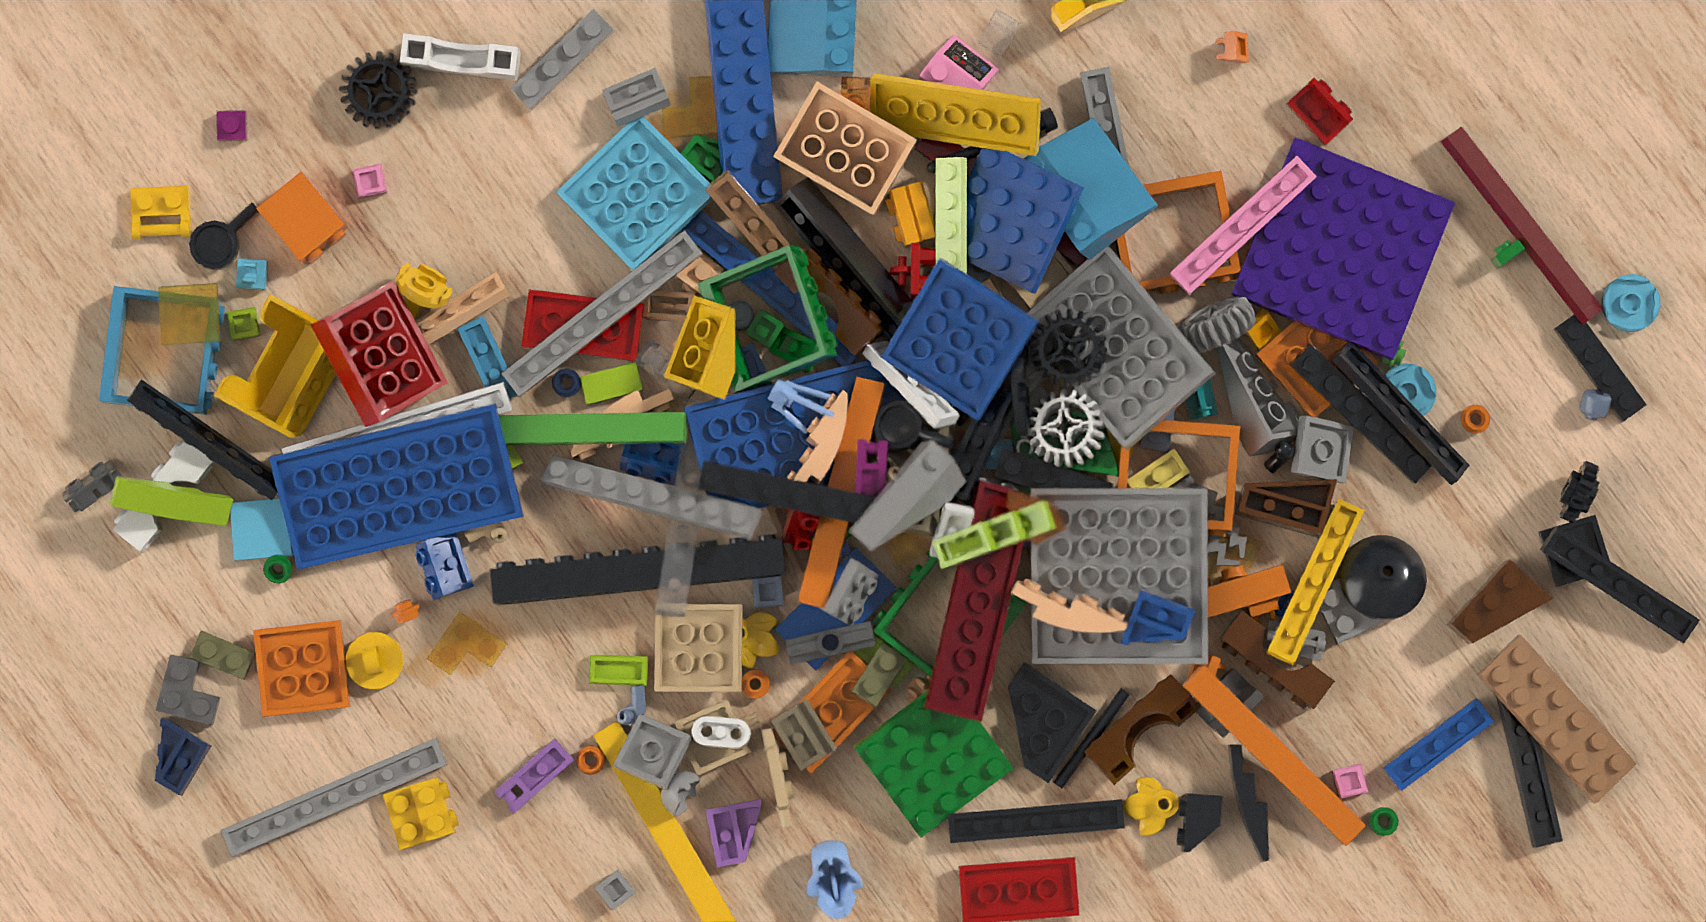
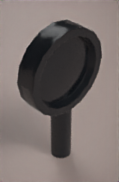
(216, 243)
(905, 426)

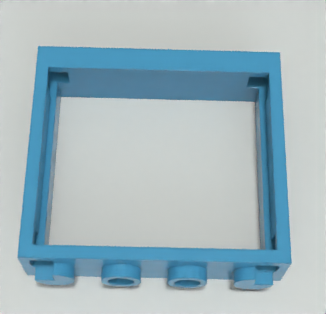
(114, 351)

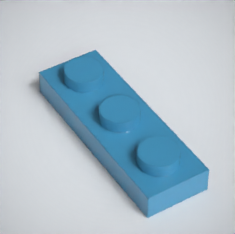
(485, 353)

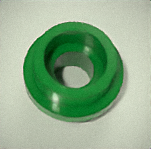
(274, 576)
(1392, 824)

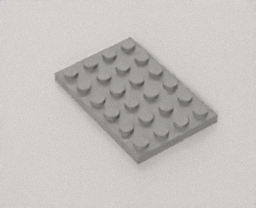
(1147, 358)

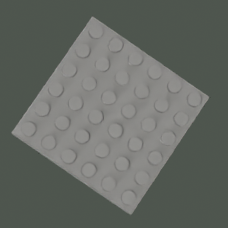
(1110, 552)

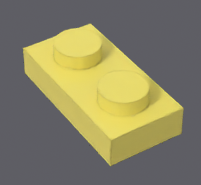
(1160, 473)

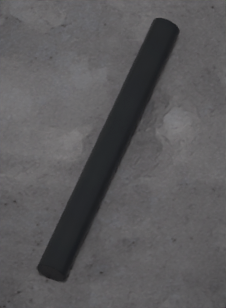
(1095, 732)

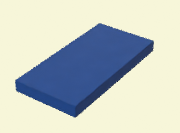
(811, 619)

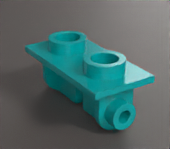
(1202, 402)

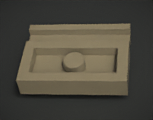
(803, 734)

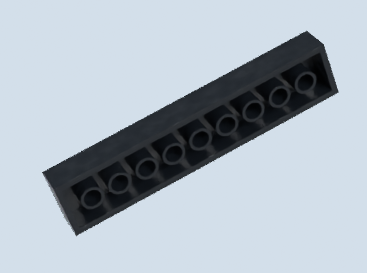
(632, 572)

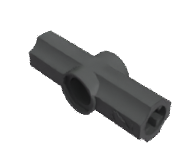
(810, 646)

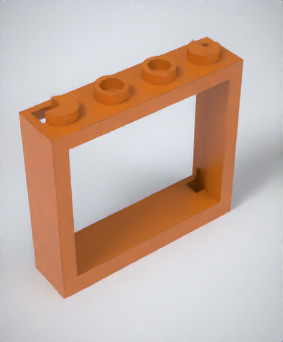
(1180, 185)
(1215, 528)

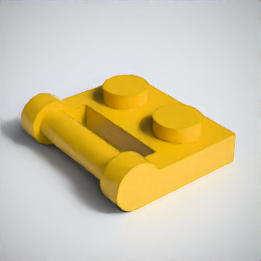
(160, 202)

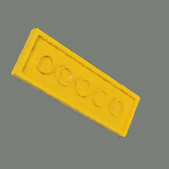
(957, 113)

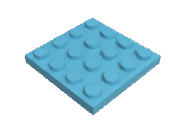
(636, 192)

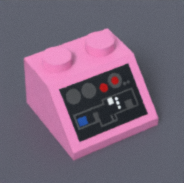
(959, 66)

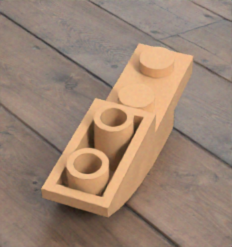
(629, 404)
(826, 438)
(1080, 616)

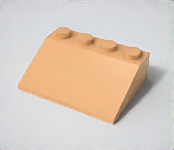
(845, 148)

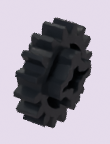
(1579, 491)

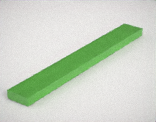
(594, 428)

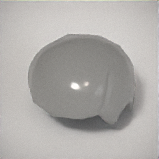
(680, 787)

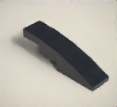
(1253, 813)

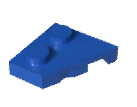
(1157, 619)

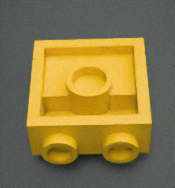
(421, 812)

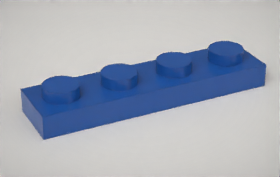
(1438, 744)

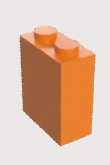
(302, 218)

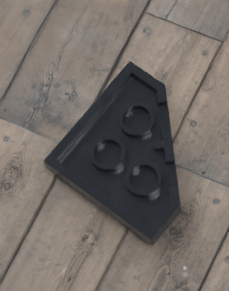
(1045, 720)

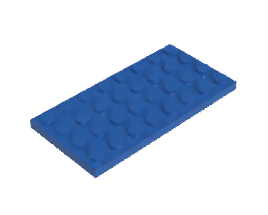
(755, 437)
(396, 486)

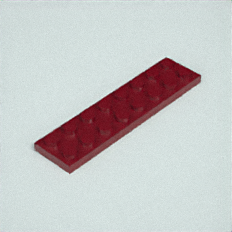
(974, 619)

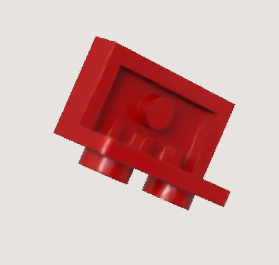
(1320, 110)

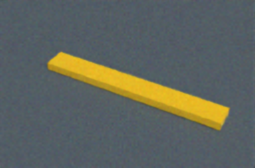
(667, 834)

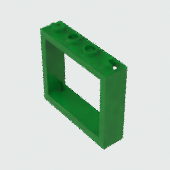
(712, 290)
(901, 597)

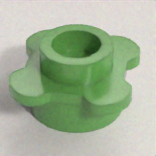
(1398, 357)

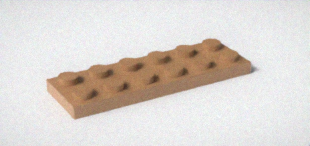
(1556, 719)

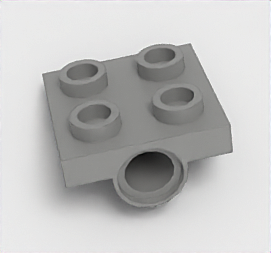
(851, 592)

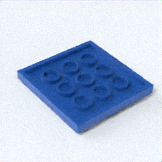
(1016, 216)
(959, 339)

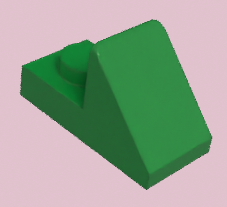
(793, 346)

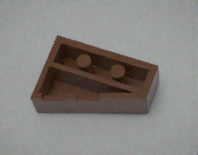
(1288, 505)
(1498, 602)

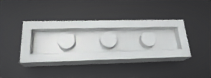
(929, 404)

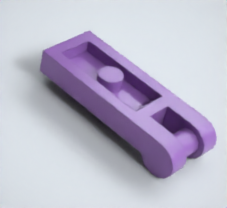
(535, 775)

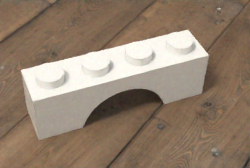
(457, 58)
(184, 466)

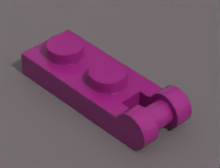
(870, 476)

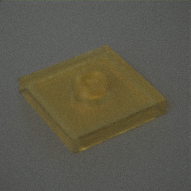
(189, 314)

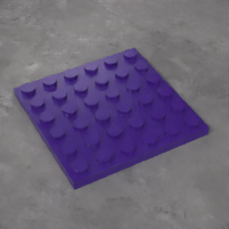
(1346, 252)

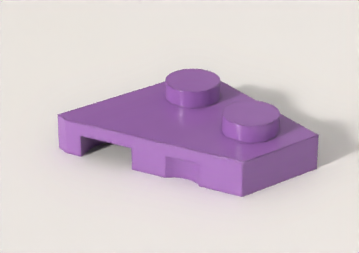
(733, 831)

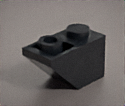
(1200, 819)

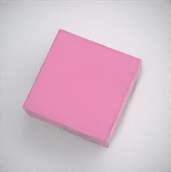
(369, 181)
(1349, 781)

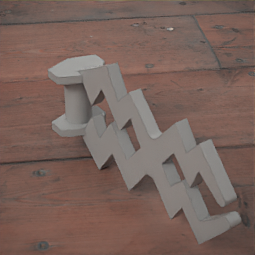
(1213, 545)

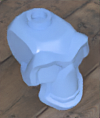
(833, 879)

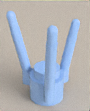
(784, 394)

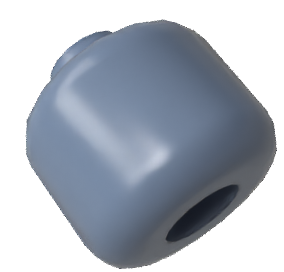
(743, 315)
(1595, 404)

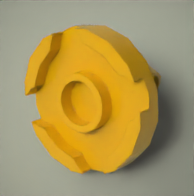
(422, 287)
(374, 660)

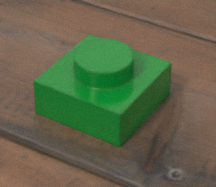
(1506, 252)
(765, 329)

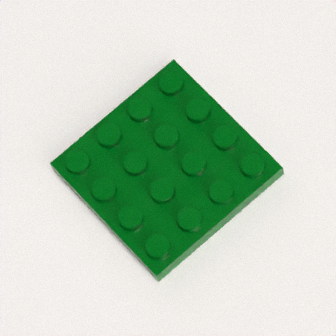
(932, 762)

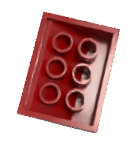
(379, 354)

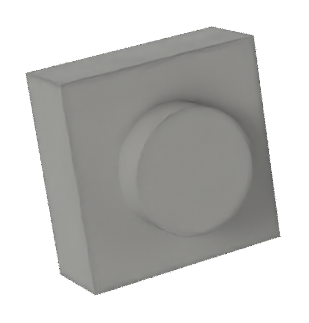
(615, 889)

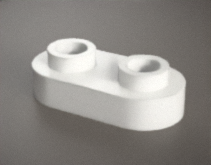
(721, 732)

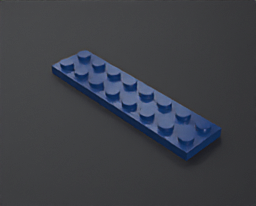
(744, 96)

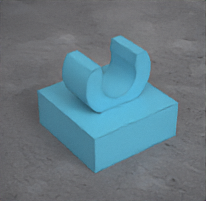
(251, 274)

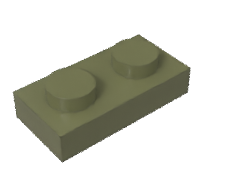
(222, 655)
(878, 675)

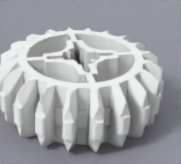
(1055, 428)

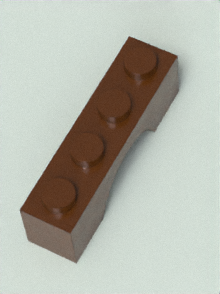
(855, 324)
(1245, 638)
(1163, 705)

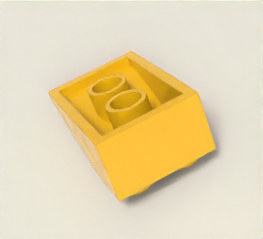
(705, 349)

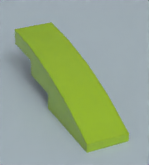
(171, 501)
(994, 534)

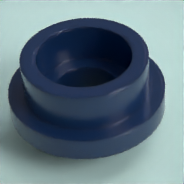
(566, 373)

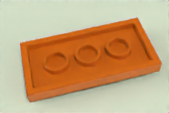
(835, 704)

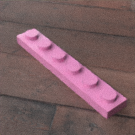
(1242, 225)

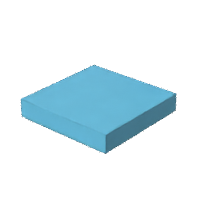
(259, 530)

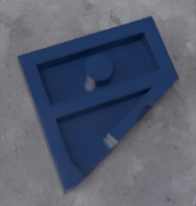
(178, 756)

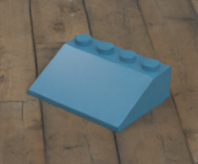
(812, 37)
(1111, 194)

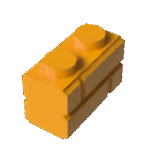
(912, 214)

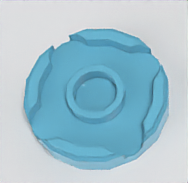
(1630, 303)
(1415, 385)

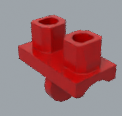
(919, 257)
(800, 529)

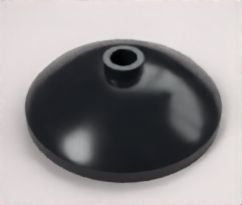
(1372, 591)

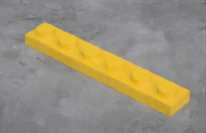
(1315, 581)

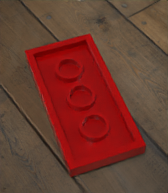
(551, 310)
(1019, 890)

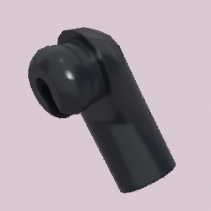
(1283, 453)

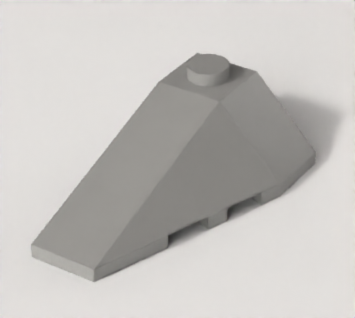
(1254, 402)
(914, 492)

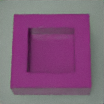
(232, 125)

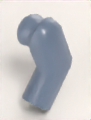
(637, 706)

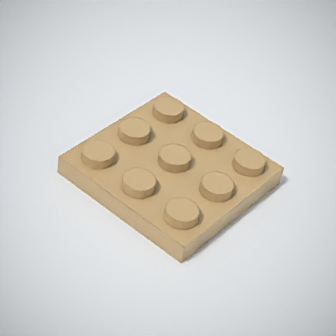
(699, 649)

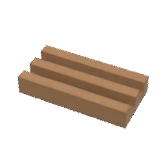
(670, 306)

